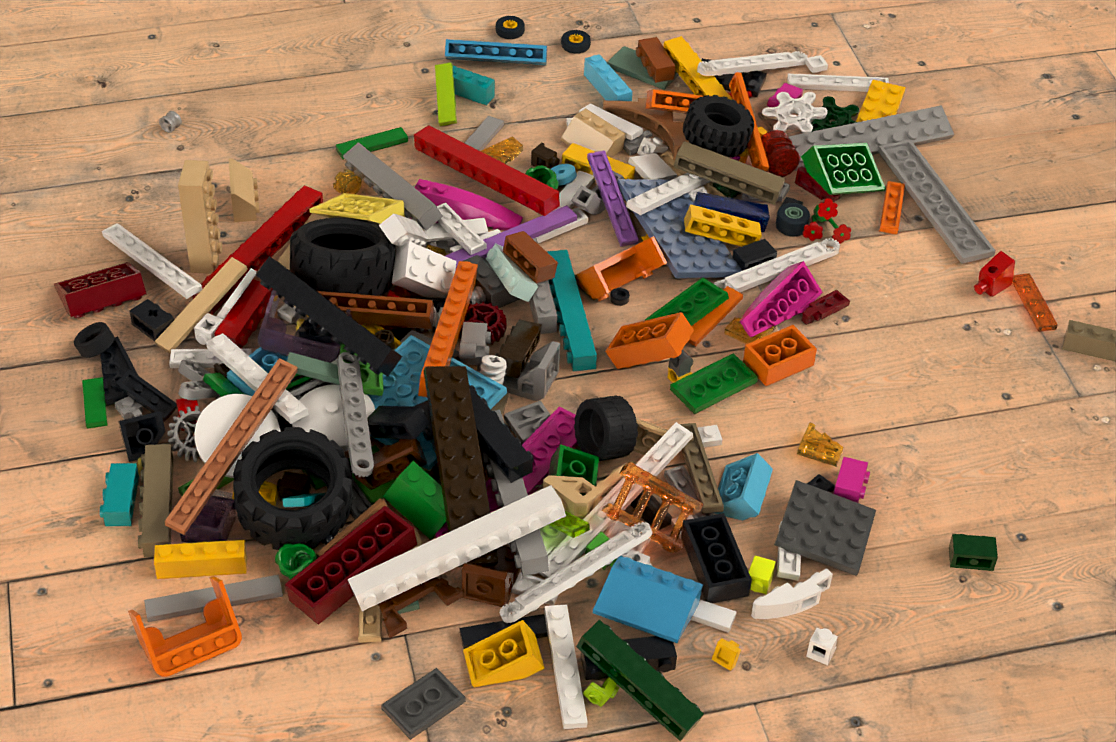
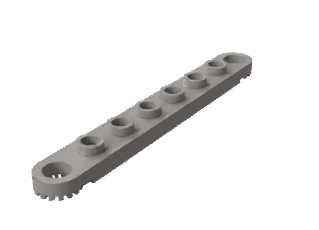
(355, 415)

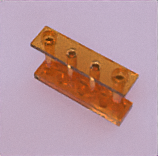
(669, 496)

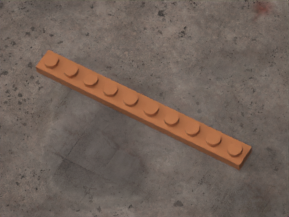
(230, 447)

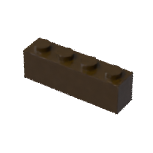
(520, 346)

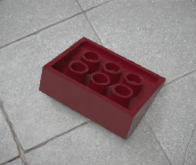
(101, 289)

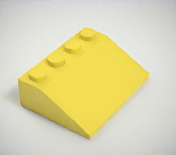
(360, 207)

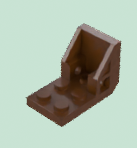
(491, 583)

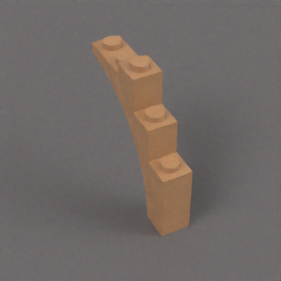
(656, 121)

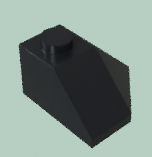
(141, 431)

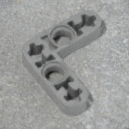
(195, 388)

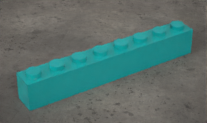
(571, 315)

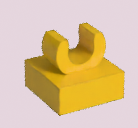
(726, 653)

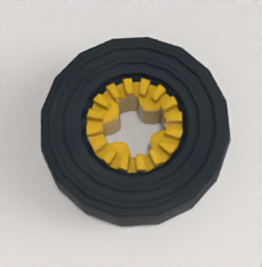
(510, 27)
(575, 41)

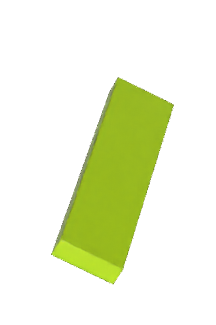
(445, 94)

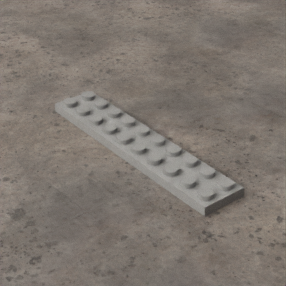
(918, 126)
(936, 202)

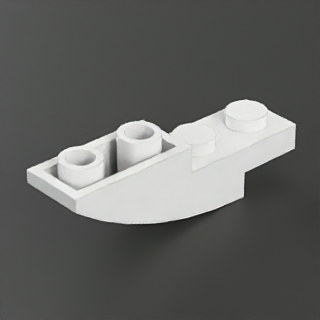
(787, 600)

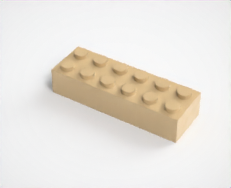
(199, 216)

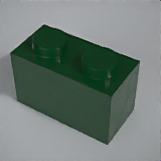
(973, 552)

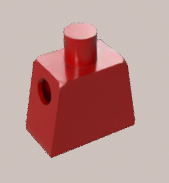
(996, 275)

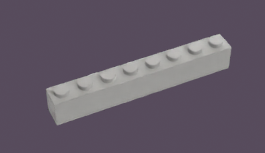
(391, 185)

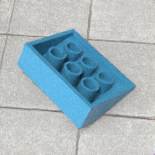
(648, 599)

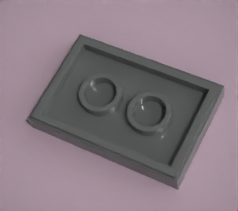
(423, 703)

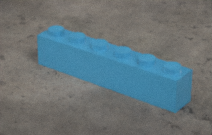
(496, 52)

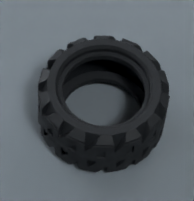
(343, 256)
(284, 451)

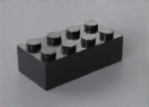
(716, 558)

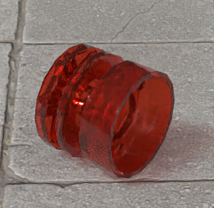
(780, 153)

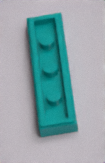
(302, 500)

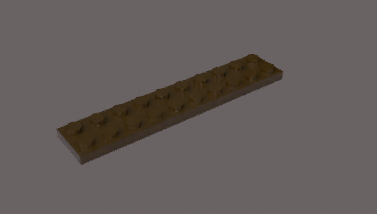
(457, 449)

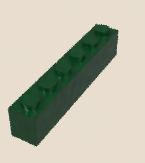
(640, 680)

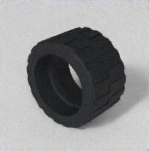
(606, 427)

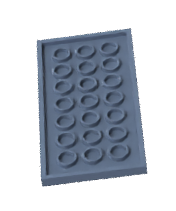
(684, 252)

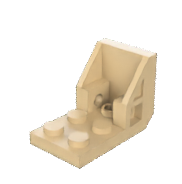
(570, 488)

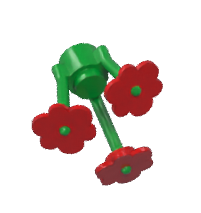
(822, 213)

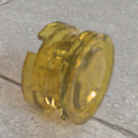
(347, 182)

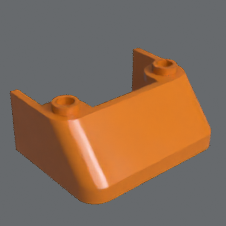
(621, 269)
(193, 645)

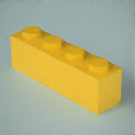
(577, 156)
(200, 559)

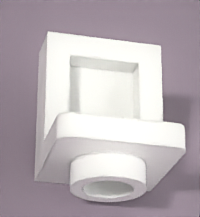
(651, 145)

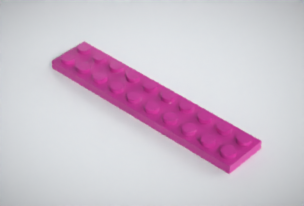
(542, 445)

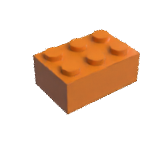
(779, 355)

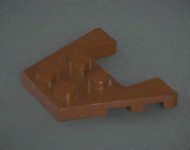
(392, 619)

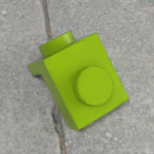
(600, 695)

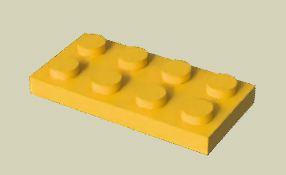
(881, 101)

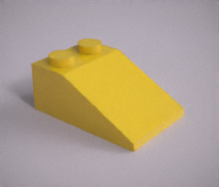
(504, 656)

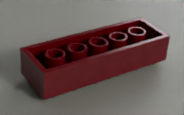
(325, 584)

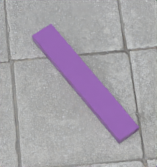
(612, 198)

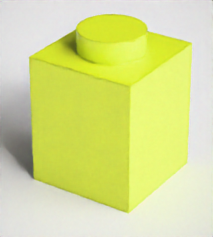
(761, 574)

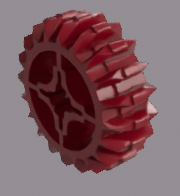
(488, 314)

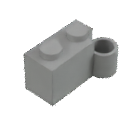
(474, 343)

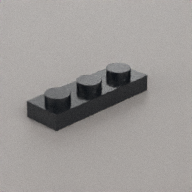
(146, 394)

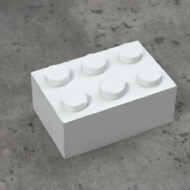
(423, 271)

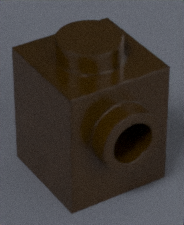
(293, 484)

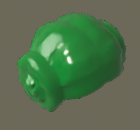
(543, 175)
(294, 559)

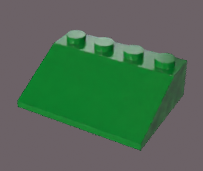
(843, 168)

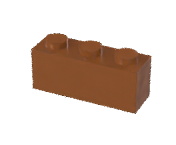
(655, 59)
(530, 257)

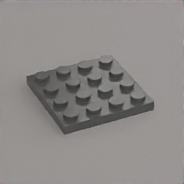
(825, 528)

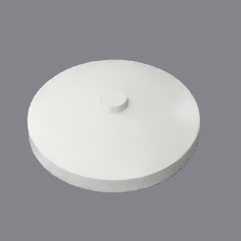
(327, 414)
(218, 419)

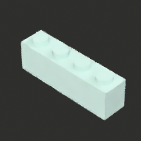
(511, 276)

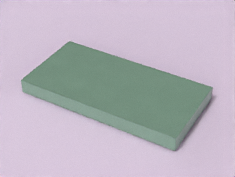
(628, 63)

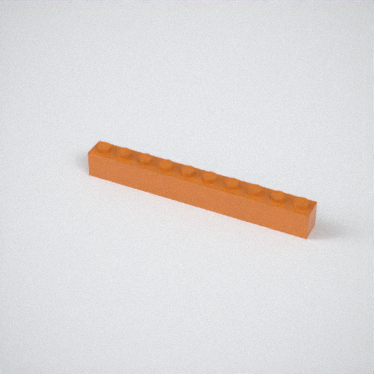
(451, 319)

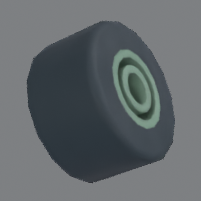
(792, 219)

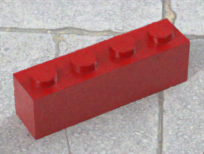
(245, 314)

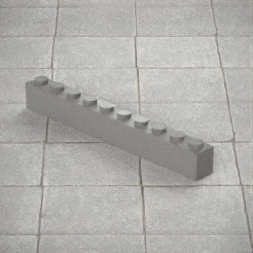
(529, 549)

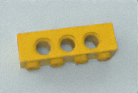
(721, 226)

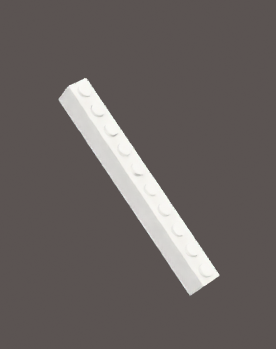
(456, 547)

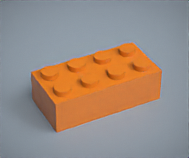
(649, 341)

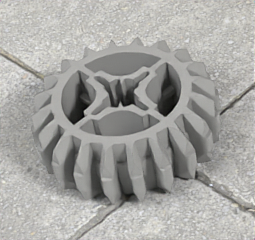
(183, 422)

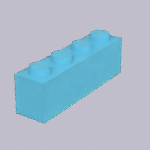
(606, 79)

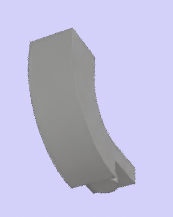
(591, 200)

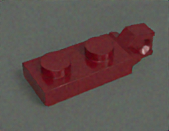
(809, 184)
(824, 307)

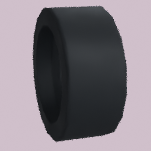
(93, 339)

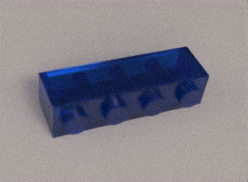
(739, 208)

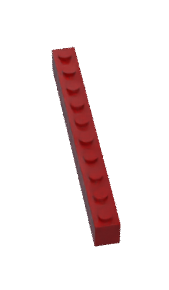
(487, 170)
(270, 236)

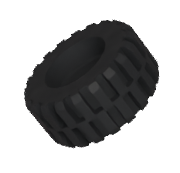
(718, 125)

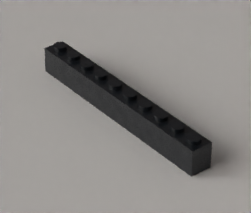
(329, 317)

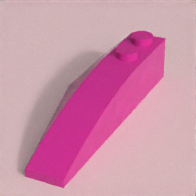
(469, 205)
(781, 299)

